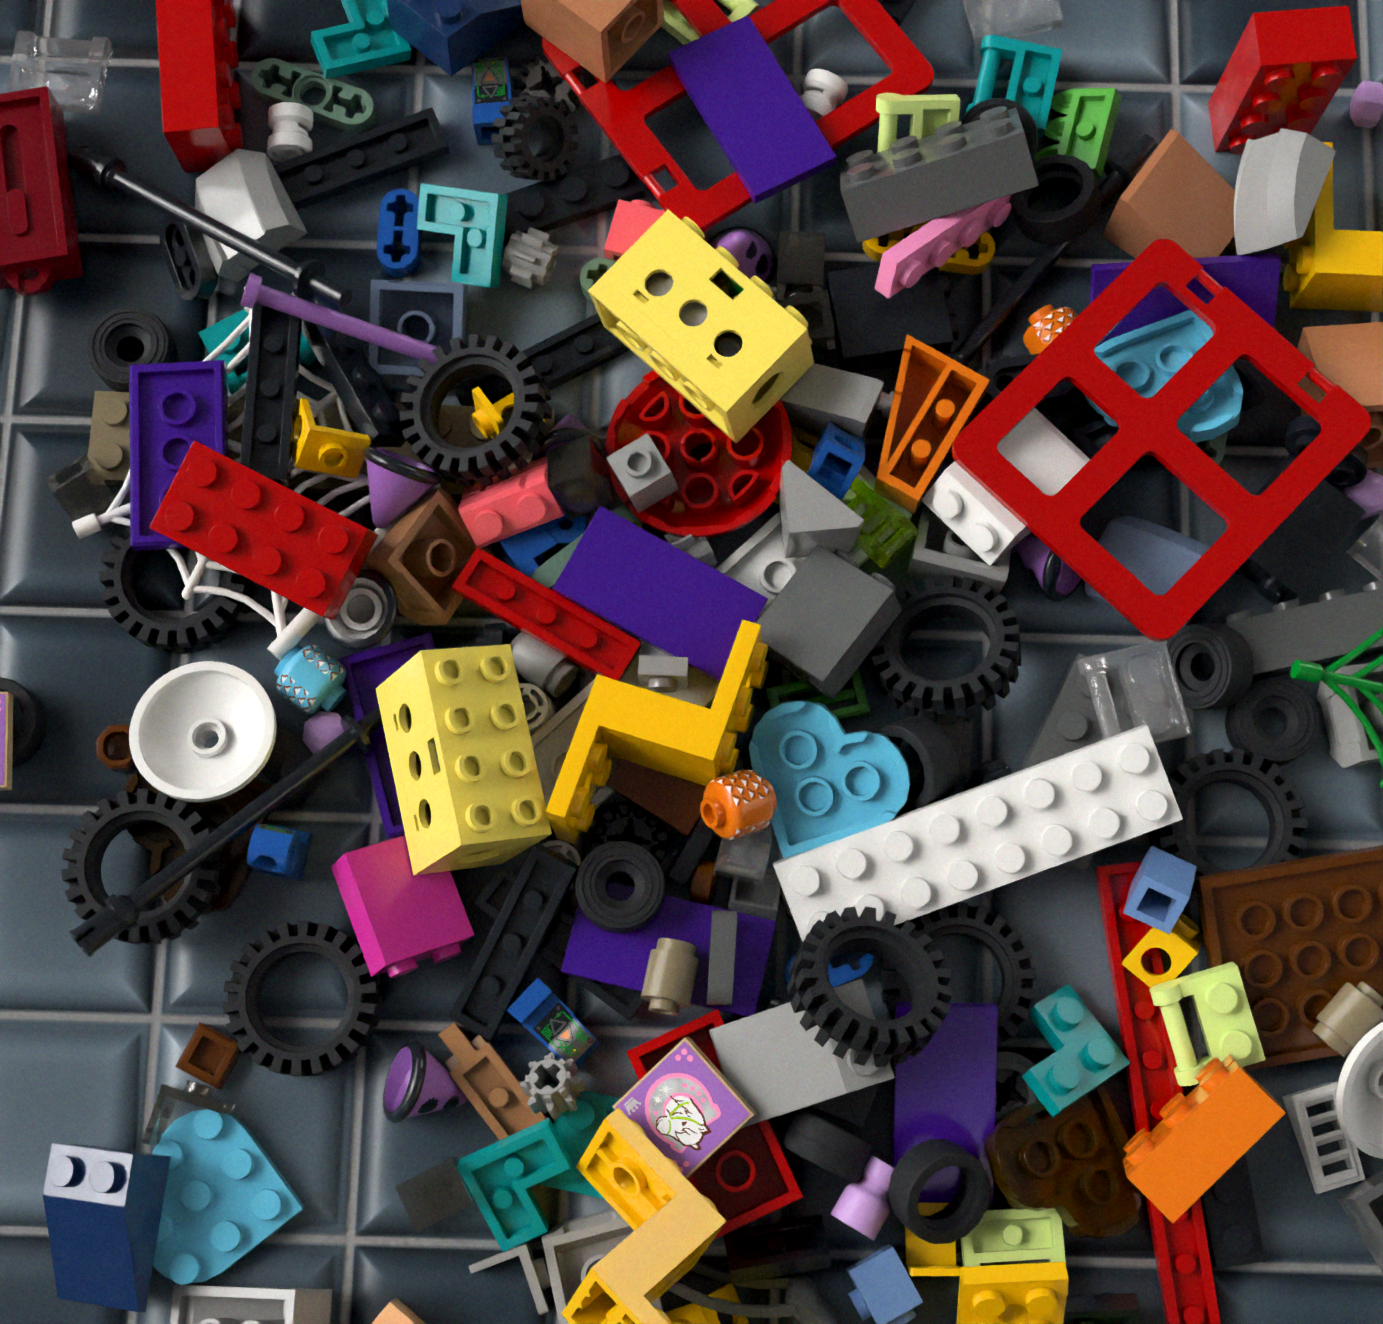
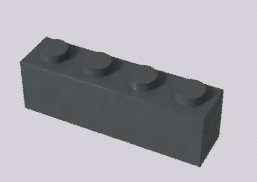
(1313, 631)

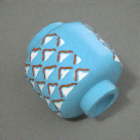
(310, 679)

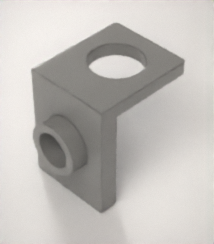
(535, 1271)

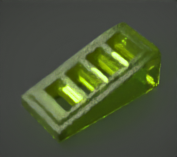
(891, 517)

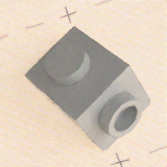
(661, 671)

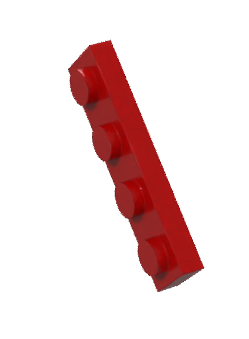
(546, 616)

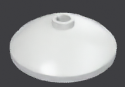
(188, 709)
(1361, 1094)

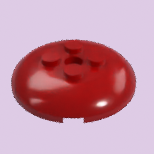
(723, 488)

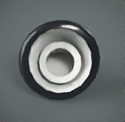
(366, 612)

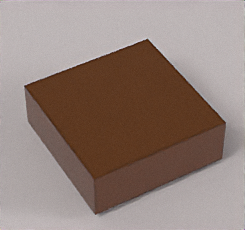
(209, 1056)

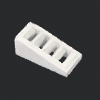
(1301, 1123)

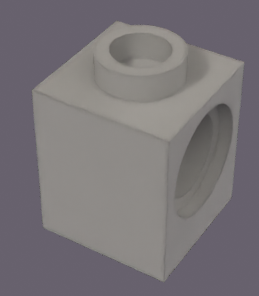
(642, 473)

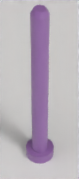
(334, 320)

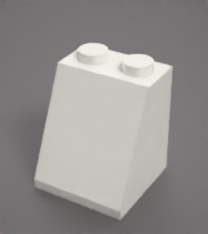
(976, 516)

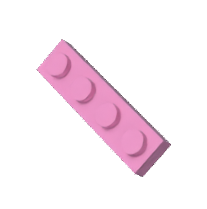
(935, 243)

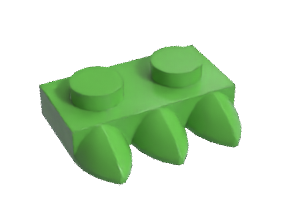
(1086, 128)

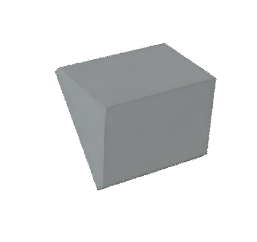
(813, 516)
(942, 552)

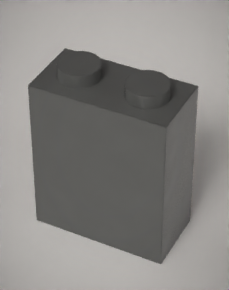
(828, 619)

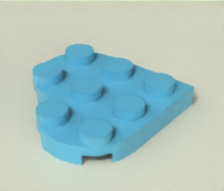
(1155, 354)
(825, 778)
(217, 1197)

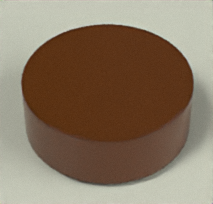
(704, 882)

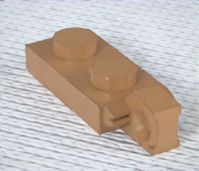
(488, 1083)

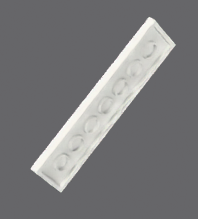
(987, 834)

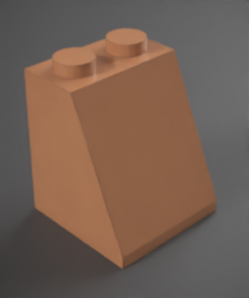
(595, 32)
(1175, 200)
(1354, 361)

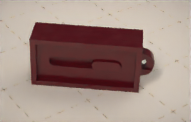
(35, 195)

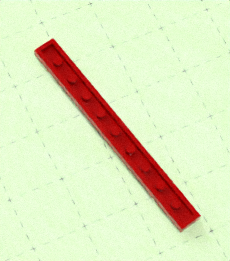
(1179, 1246)

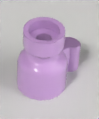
(865, 1203)

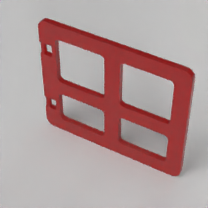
(624, 112)
(1151, 429)

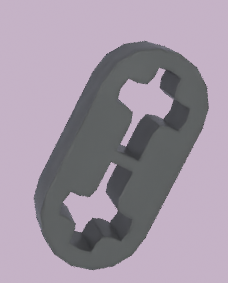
(721, 958)

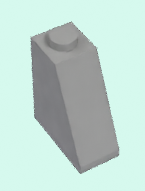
(833, 396)

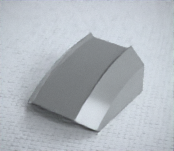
(1278, 188)
(251, 199)
(1345, 732)
(576, 1247)

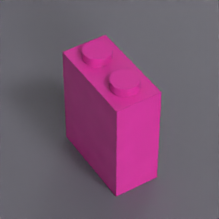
(400, 914)

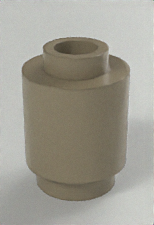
(670, 976)
(1349, 1017)

